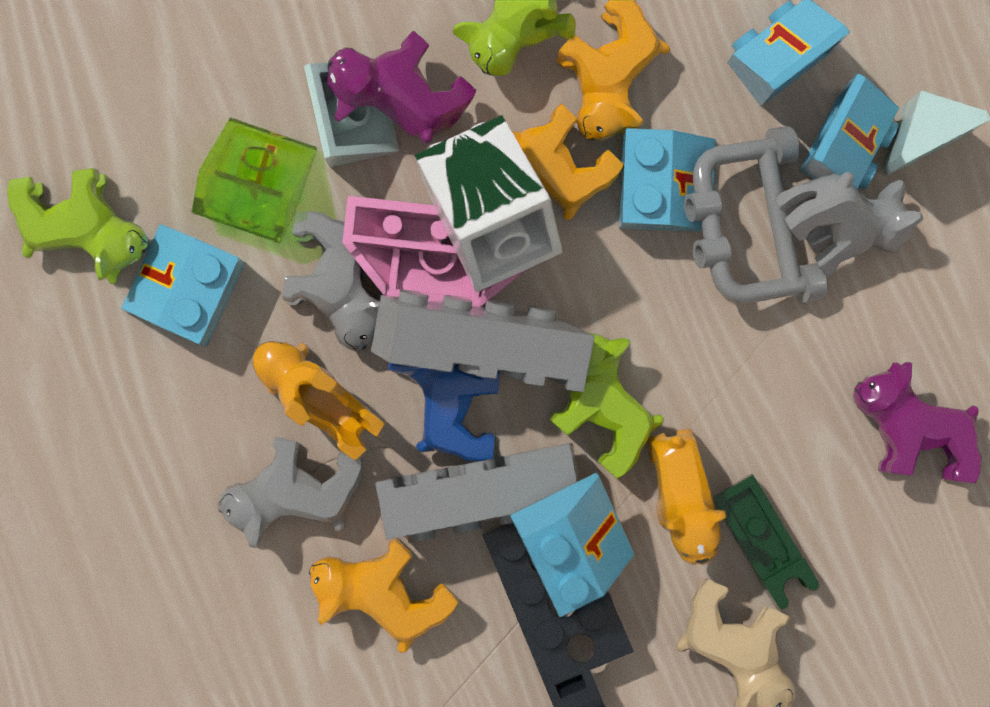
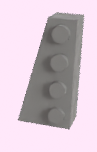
(481, 339)
(473, 492)

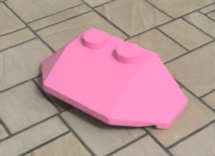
(408, 250)

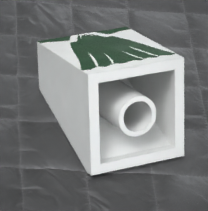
(490, 202)

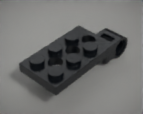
(547, 636)

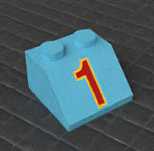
(785, 49)
(852, 133)
(658, 177)
(183, 285)
(575, 543)

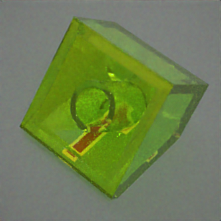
(253, 180)

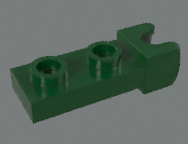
(763, 539)

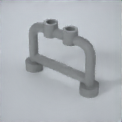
(714, 251)

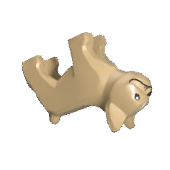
(743, 649)

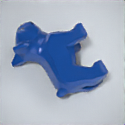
(445, 407)

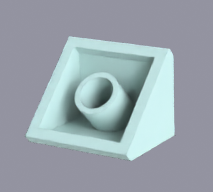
(927, 125)
(356, 138)

